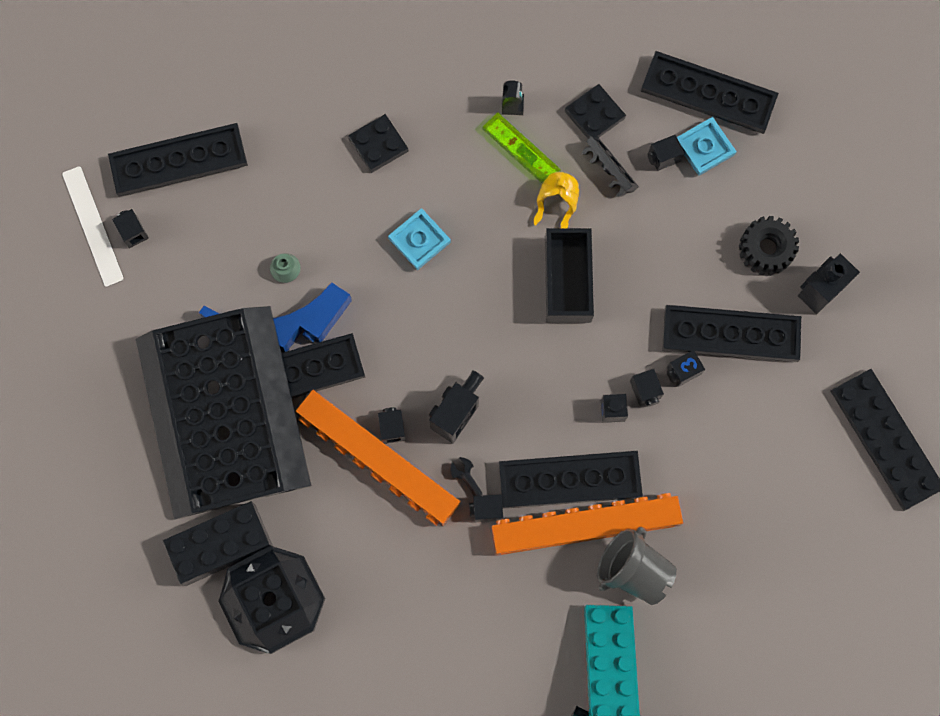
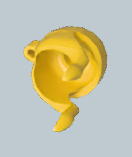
(563, 185)

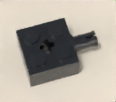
(827, 282)
(456, 408)

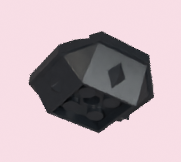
(296, 603)

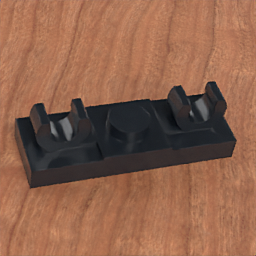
(610, 165)

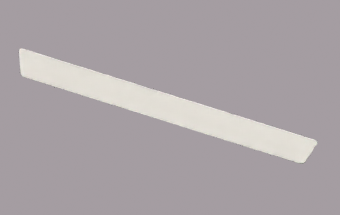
(92, 226)

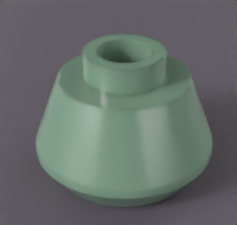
(285, 267)

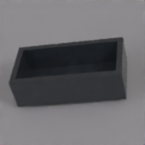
(569, 275)
(217, 543)

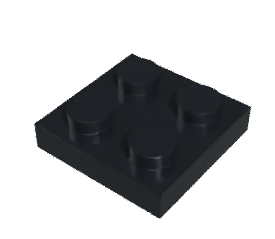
(595, 112)
(378, 143)

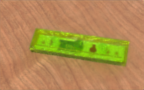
(520, 147)

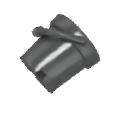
(635, 567)

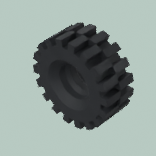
(774, 231)

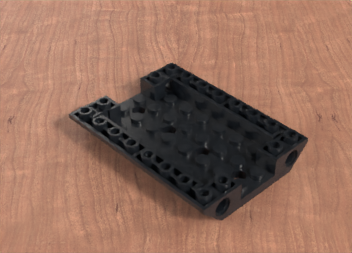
(251, 403)

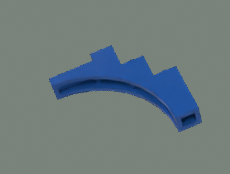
(313, 320)

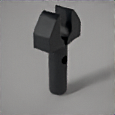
(468, 479)

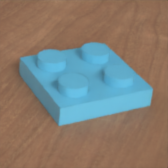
(706, 146)
(419, 239)

